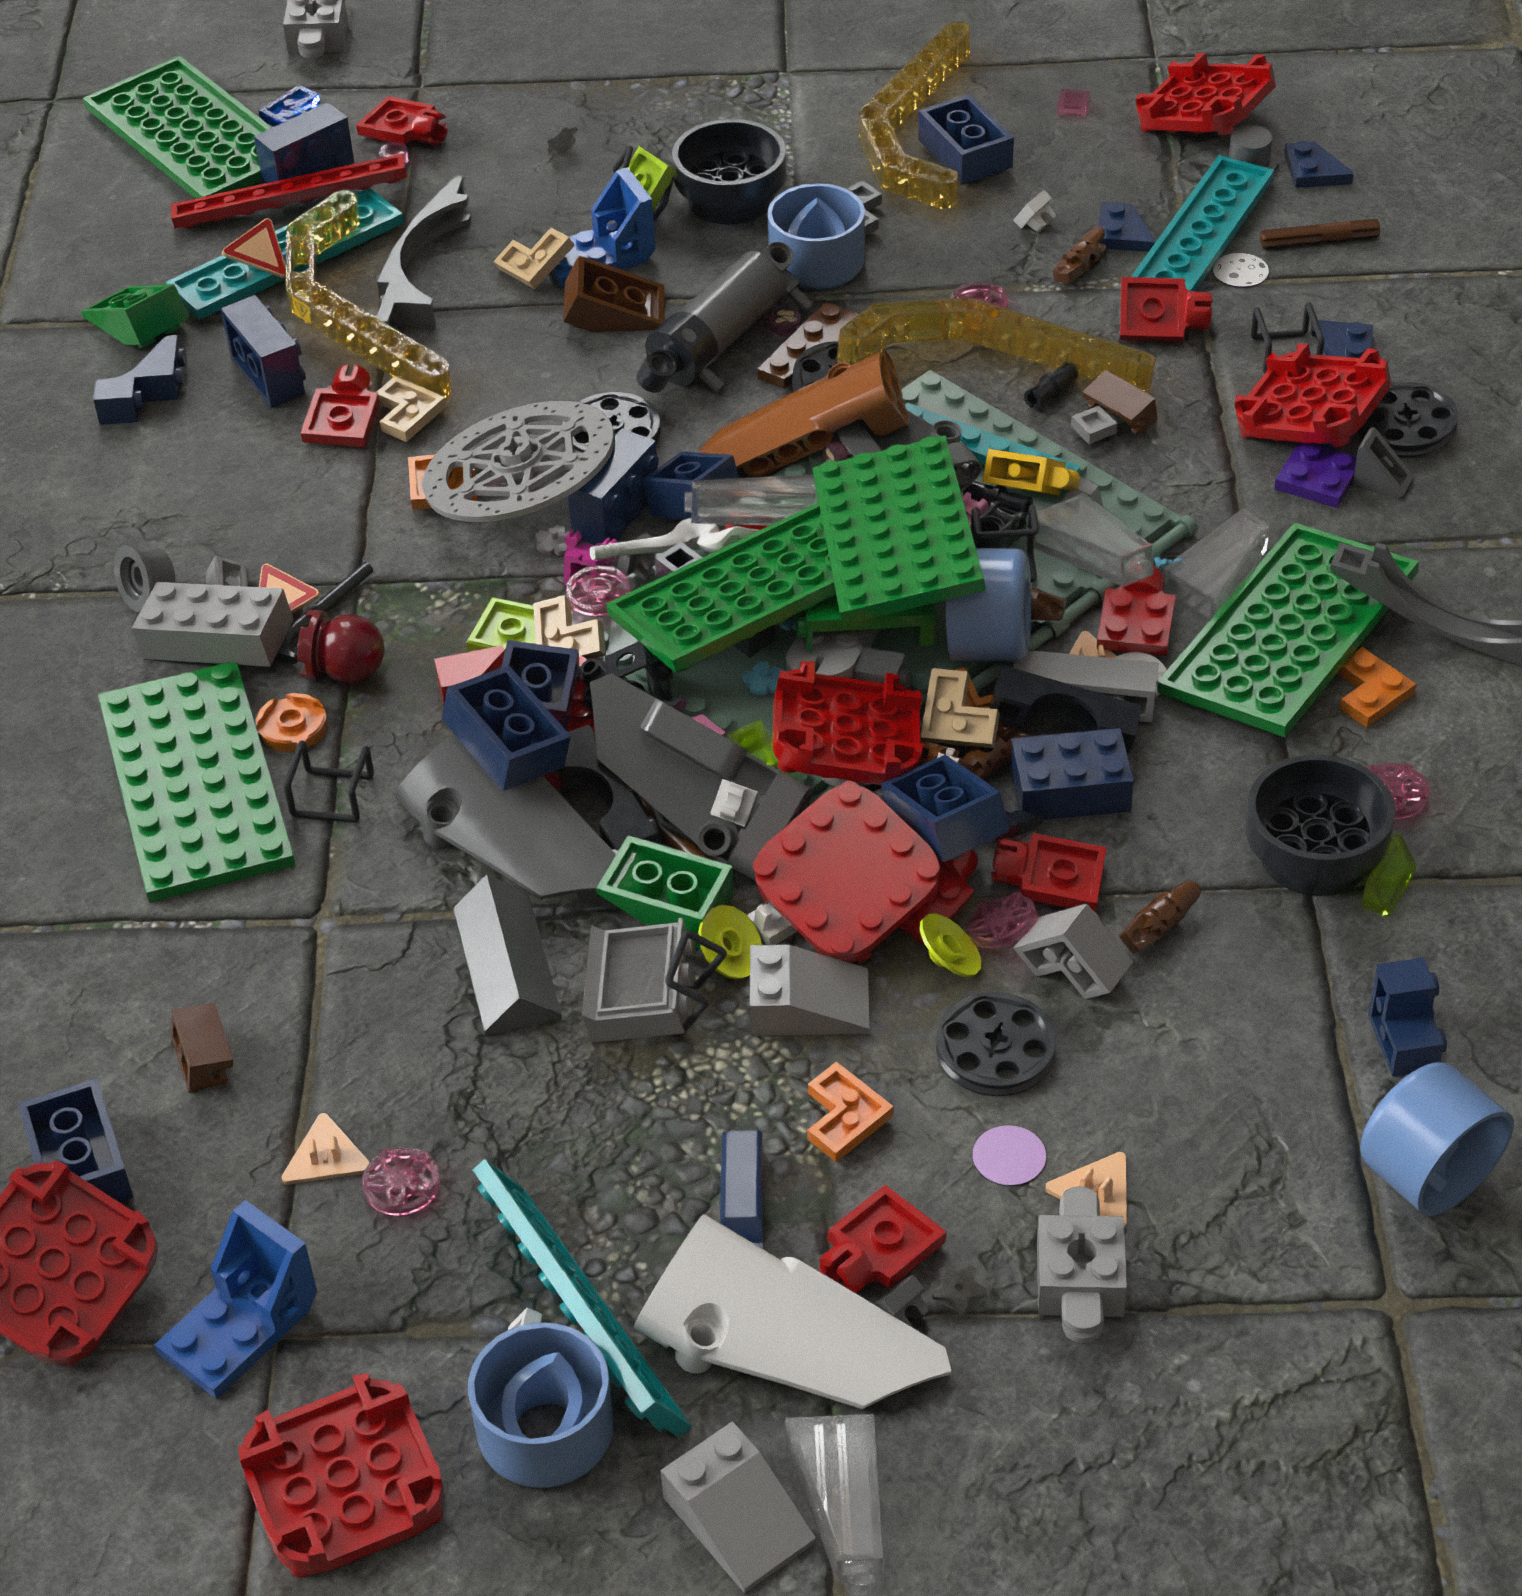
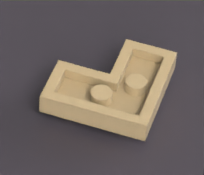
(534, 264)
(410, 406)
(555, 628)
(948, 718)

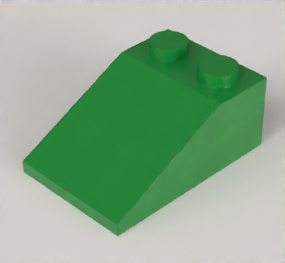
(139, 313)
(665, 884)

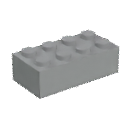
(213, 623)

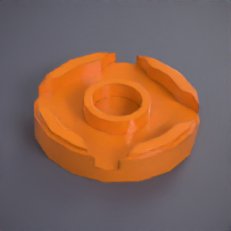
(290, 720)

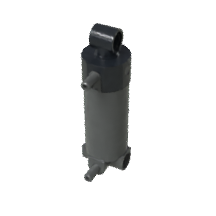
(717, 317)

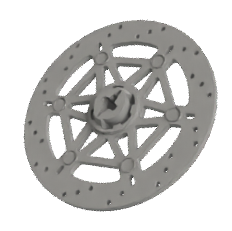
(518, 461)

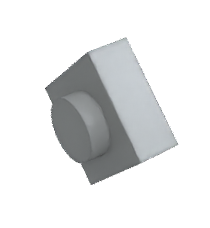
(1094, 424)

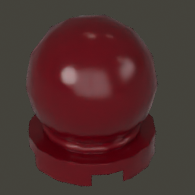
(343, 648)

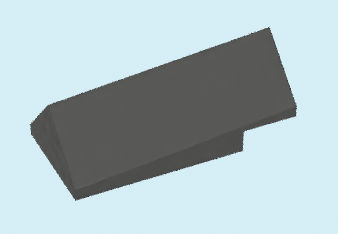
(505, 957)

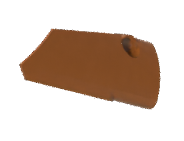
(808, 416)

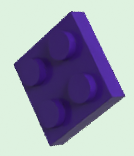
(1317, 474)

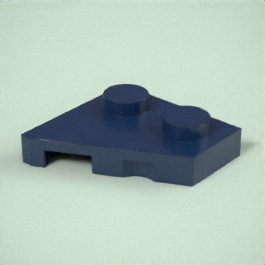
(1314, 166)
(1124, 228)
(1345, 338)

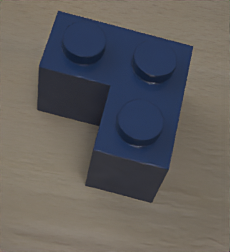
(1404, 1015)

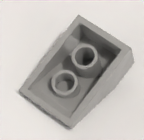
(806, 993)
(736, 1507)

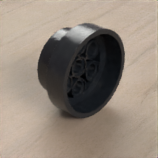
(729, 169)
(1319, 823)

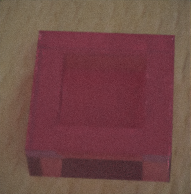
(1073, 102)

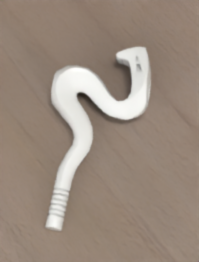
(692, 535)

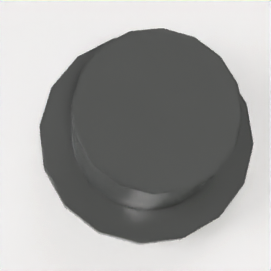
(1252, 146)
(138, 573)

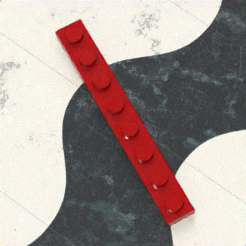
(287, 191)

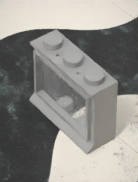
(627, 982)

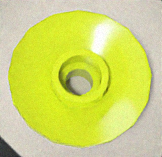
(734, 933)
(950, 945)

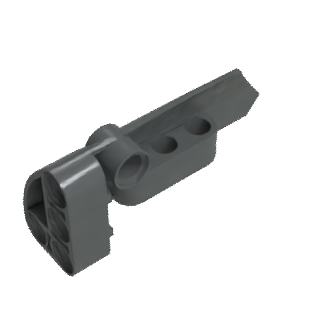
(681, 768)
(519, 832)

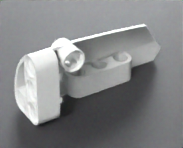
(781, 1322)

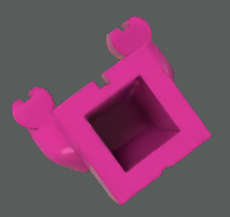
(579, 557)

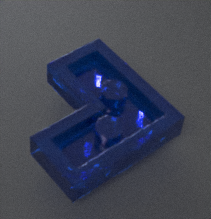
(289, 105)

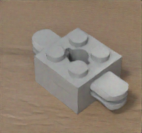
(315, 26)
(1081, 1265)

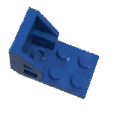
(619, 244)
(259, 1295)

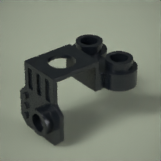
(595, 669)

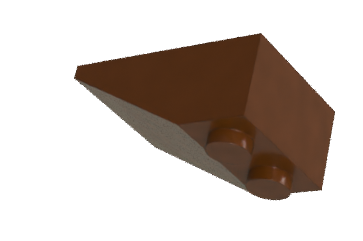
(611, 299)

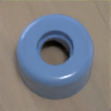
(824, 232)
(996, 621)
(1435, 1137)
(535, 1368)

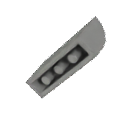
(1113, 677)

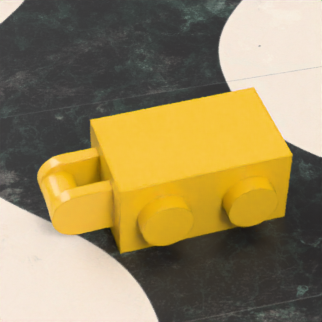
(1028, 473)

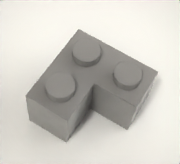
(1078, 946)

